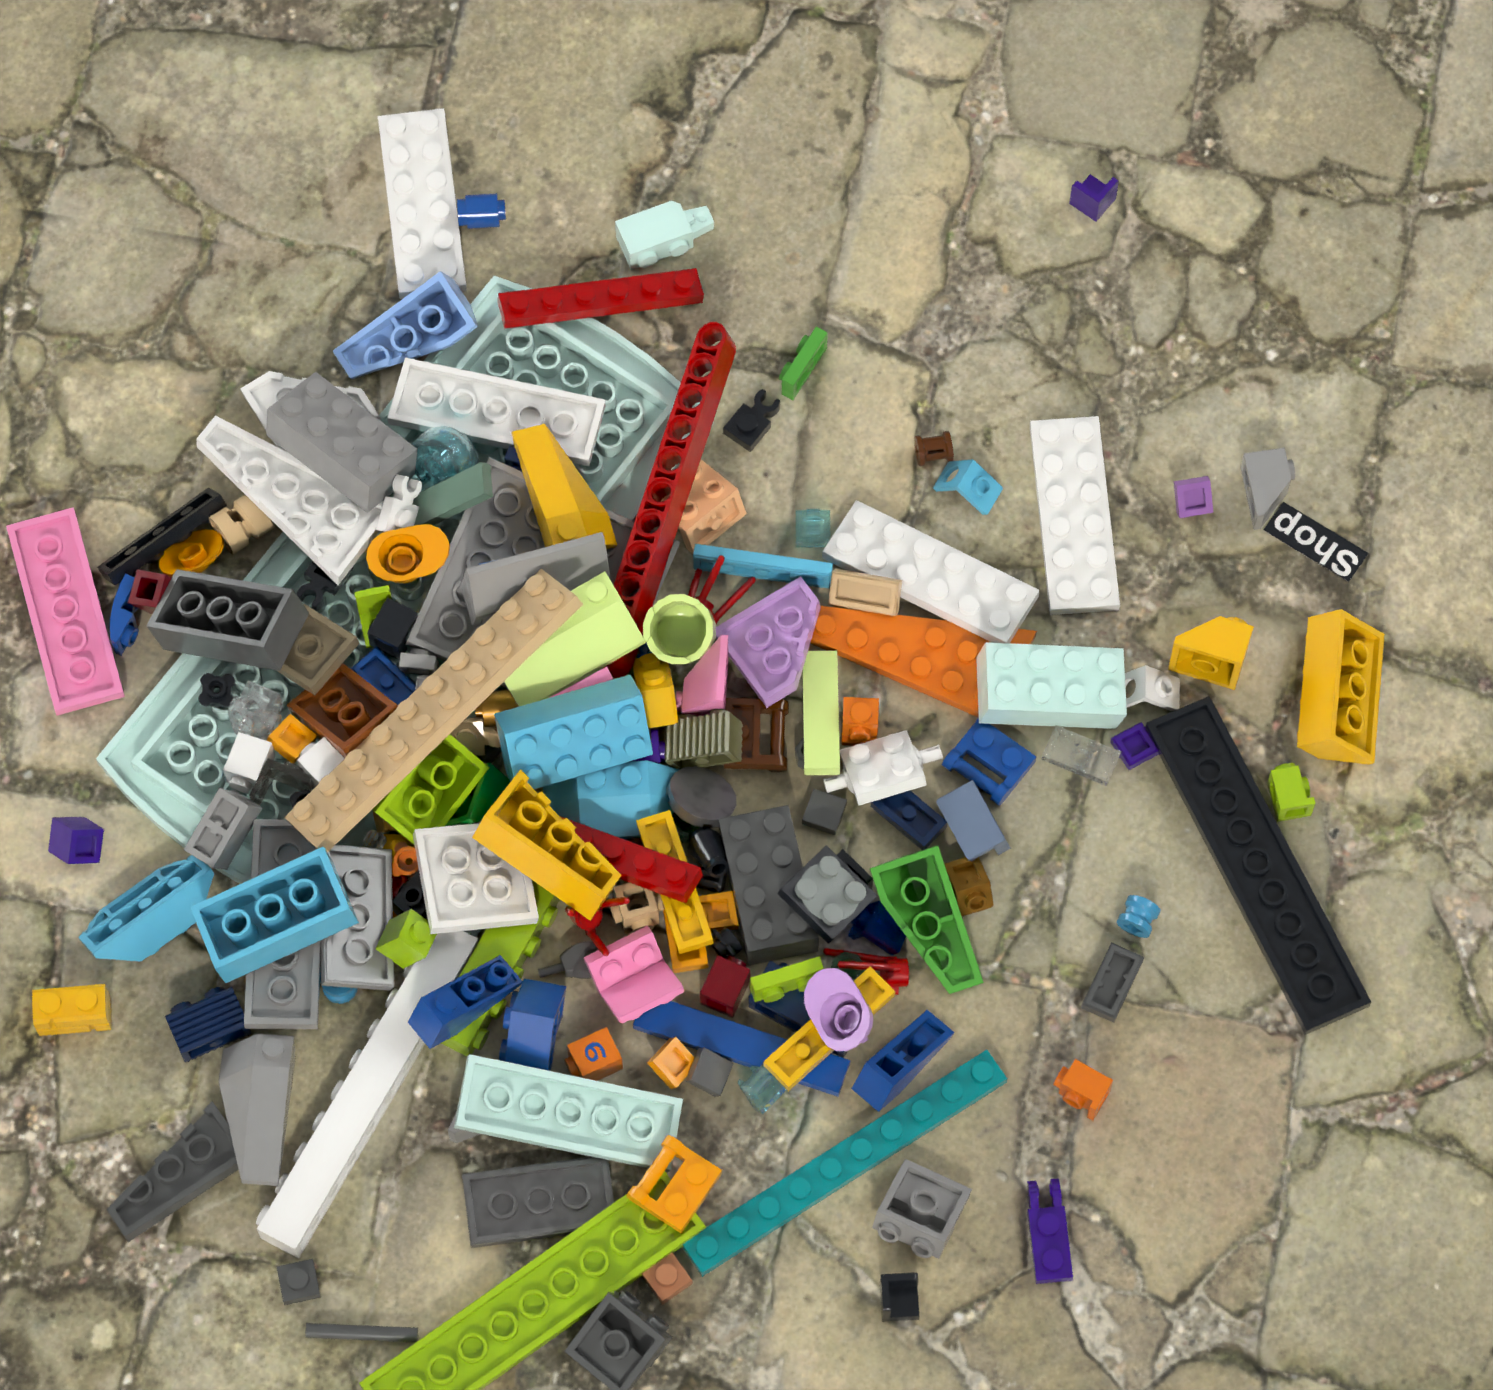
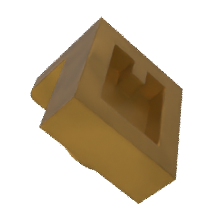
(970, 885)

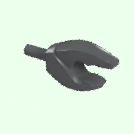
(572, 962)

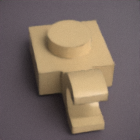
(475, 736)

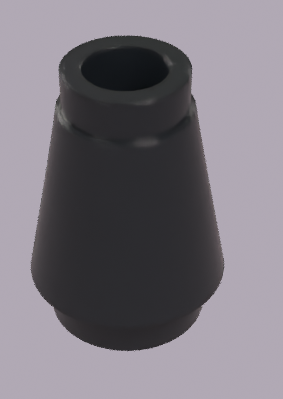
(708, 850)

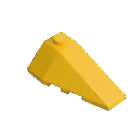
(558, 492)

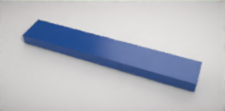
(733, 1042)

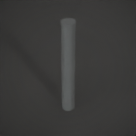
(361, 1332)

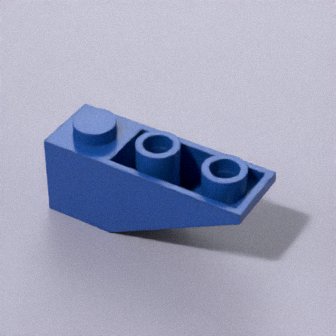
(462, 1001)

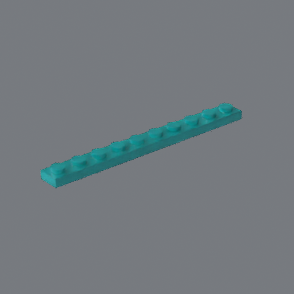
(844, 1162)

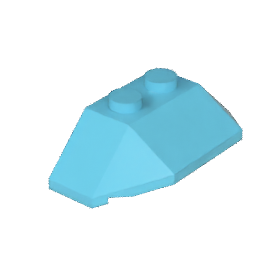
(614, 796)
(149, 912)

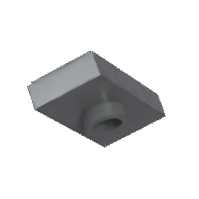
(1112, 982)

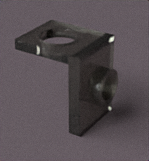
(286, 773)

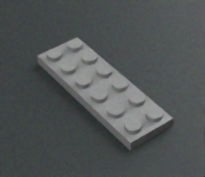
(289, 988)

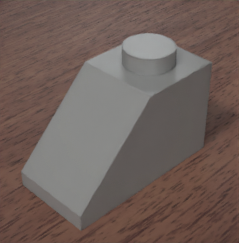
(1266, 482)

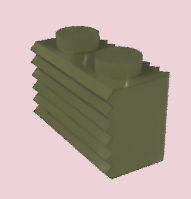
(704, 740)

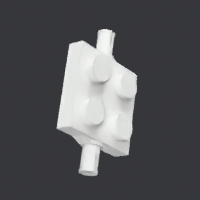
(882, 768)

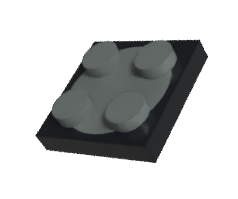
(827, 894)

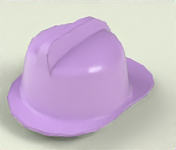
(838, 1009)

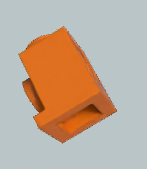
(859, 720)
(1083, 1087)

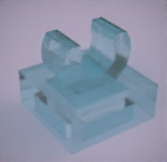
(812, 528)
(761, 1089)

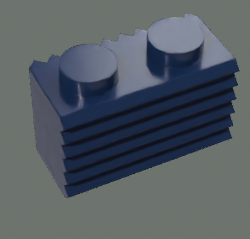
(207, 1023)

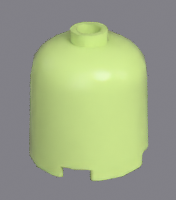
(679, 629)

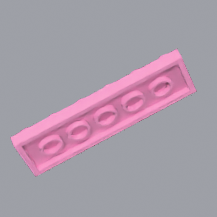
(65, 611)

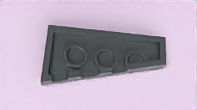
(181, 1174)

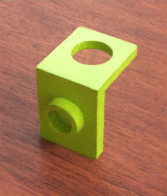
(369, 604)

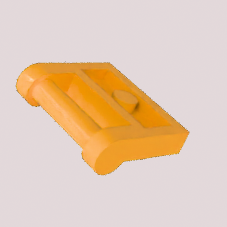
(684, 1191)

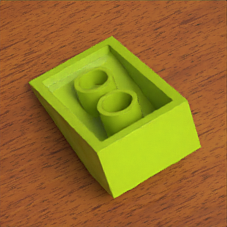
(432, 789)

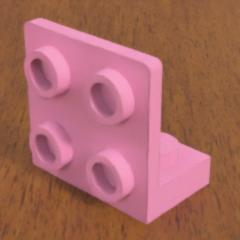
(633, 975)

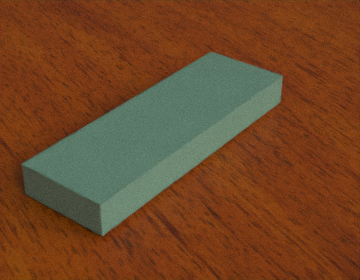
(454, 495)

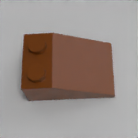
(343, 709)

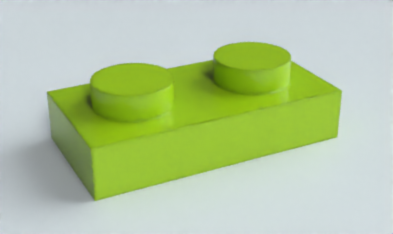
(775, 983)

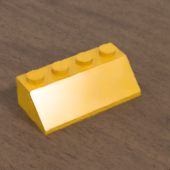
(1340, 688)

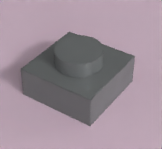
(298, 1282)

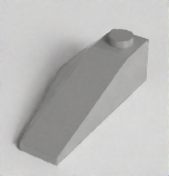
(256, 1100)

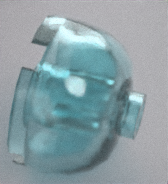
(443, 454)

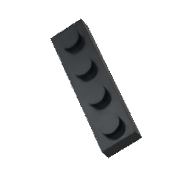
(171, 530)

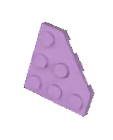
(773, 640)

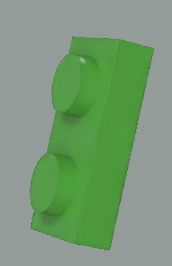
(809, 353)

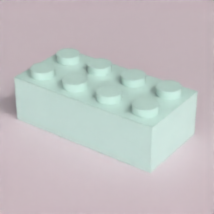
(1051, 685)

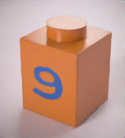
(594, 1056)

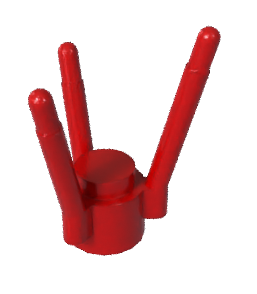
(708, 585)
(590, 925)
(890, 968)

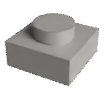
(418, 662)

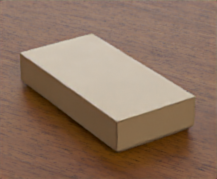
(865, 592)

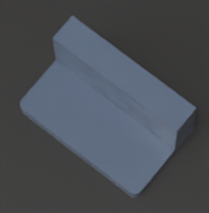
(972, 821)

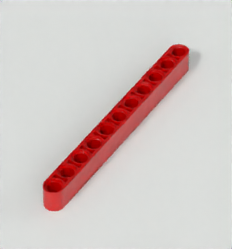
(676, 482)

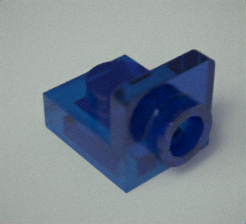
(879, 928)

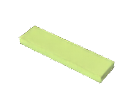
(821, 713)

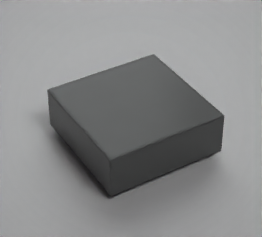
(824, 811)
(709, 1072)

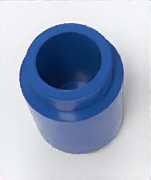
(481, 211)

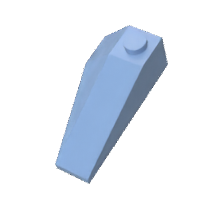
(418, 325)

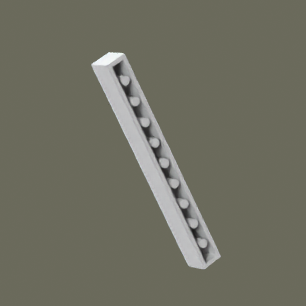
(358, 1101)

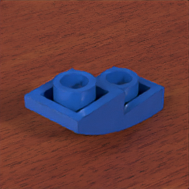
(122, 622)

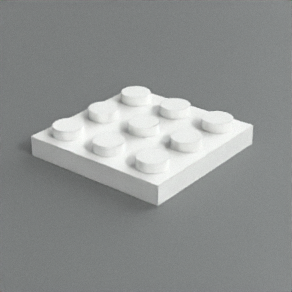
(468, 883)

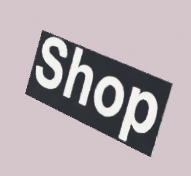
(1315, 541)

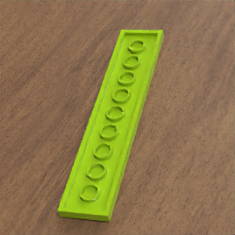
(537, 1301)

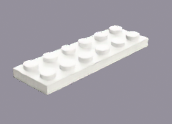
(421, 198)
(493, 407)
(1074, 515)
(932, 573)

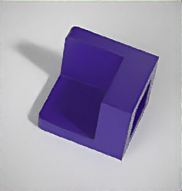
(1093, 196)
(75, 840)

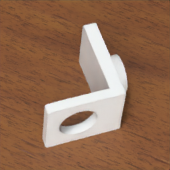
(1154, 687)

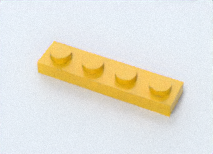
(685, 919)
(807, 1049)

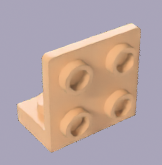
(710, 508)

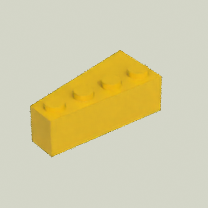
(546, 848)

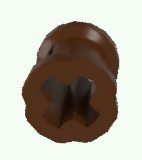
(933, 448)

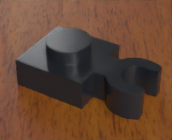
(750, 424)
(318, 585)

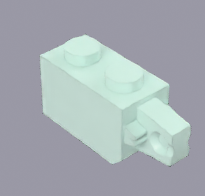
(661, 232)

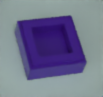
(1135, 746)

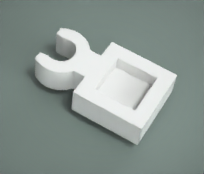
(399, 510)

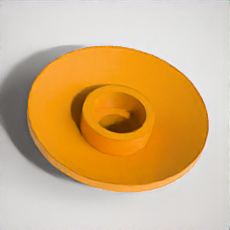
(192, 554)

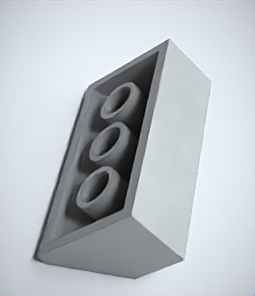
(495, 582)

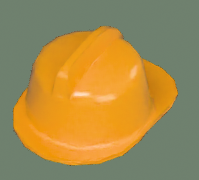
(408, 553)

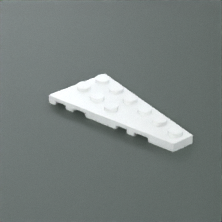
(293, 496)

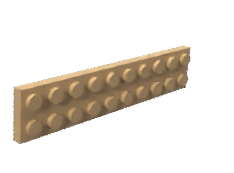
(433, 711)

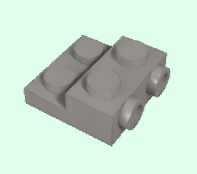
(921, 1209)

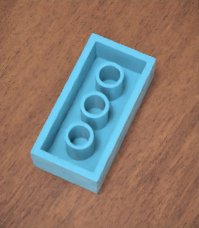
(575, 732)
(274, 915)

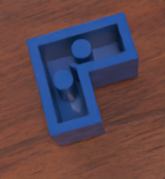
(533, 1024)

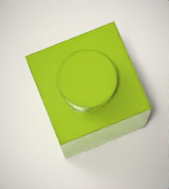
(406, 939)

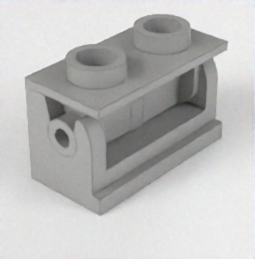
(223, 828)

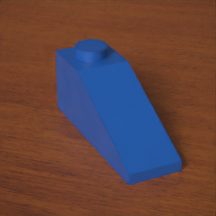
(901, 1060)

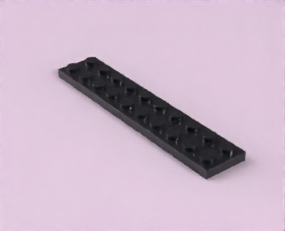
(1258, 865)

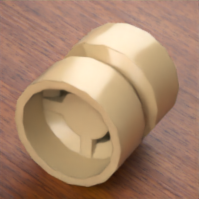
(240, 524)

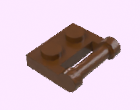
(749, 713)

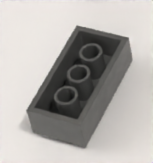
(228, 619)
(761, 860)

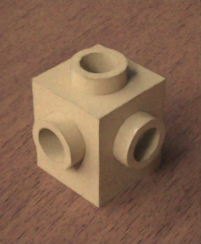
(646, 901)

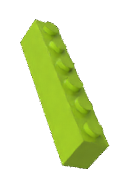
(514, 946)

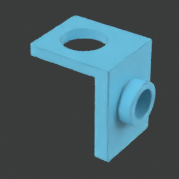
(972, 483)

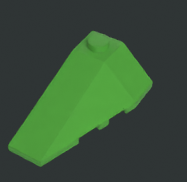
(925, 908)

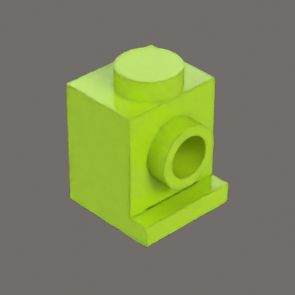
(1290, 793)

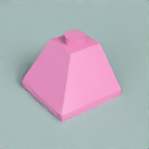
(707, 682)

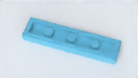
(763, 565)

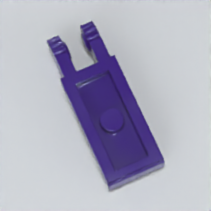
(1049, 1236)

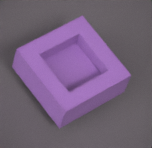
(1193, 496)

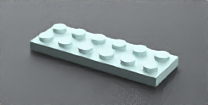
(565, 1112)

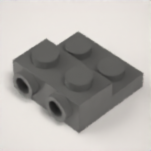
(619, 1341)

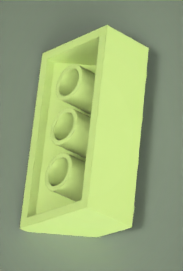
(581, 646)

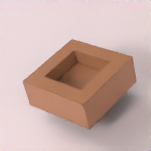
(667, 1278)

